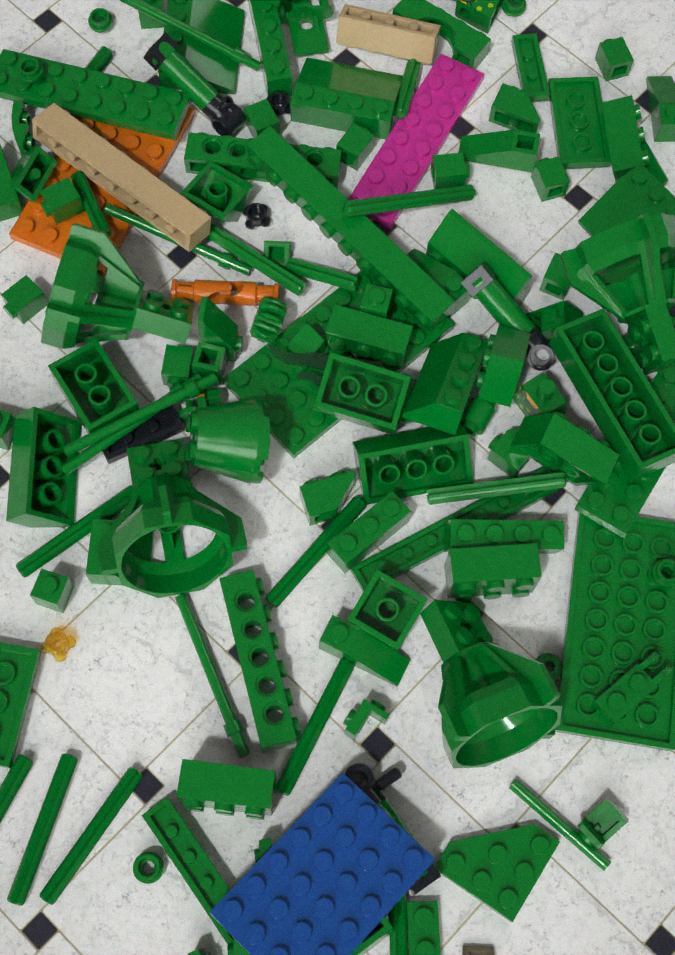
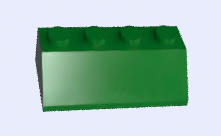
(465, 248)
(446, 382)
(412, 462)
(37, 486)

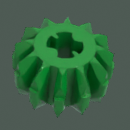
(268, 320)

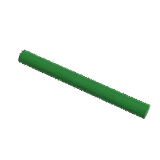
(559, 824)

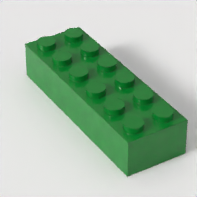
(616, 393)

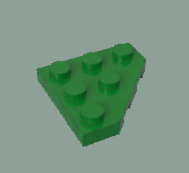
(499, 866)

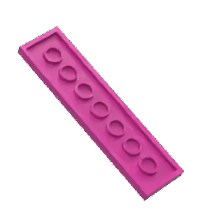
(420, 135)

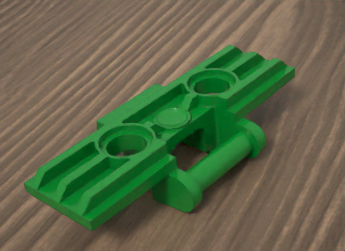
(310, 40)

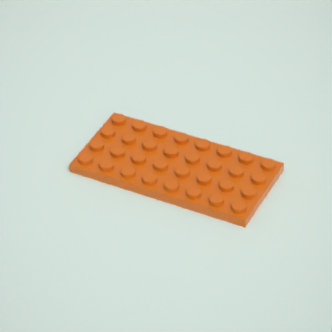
(145, 149)

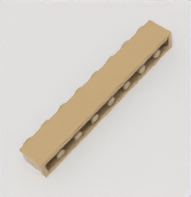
(121, 177)

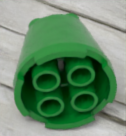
(230, 439)

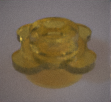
(49, 646)

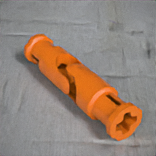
(248, 292)

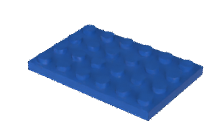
(324, 879)

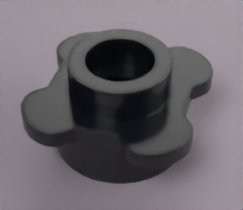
(282, 99)
(256, 209)

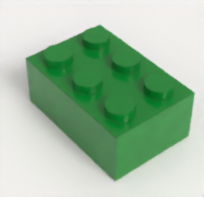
(93, 386)
(361, 393)
(565, 448)
(492, 571)
(226, 788)

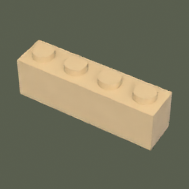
(387, 34)

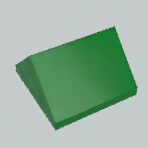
(218, 192)

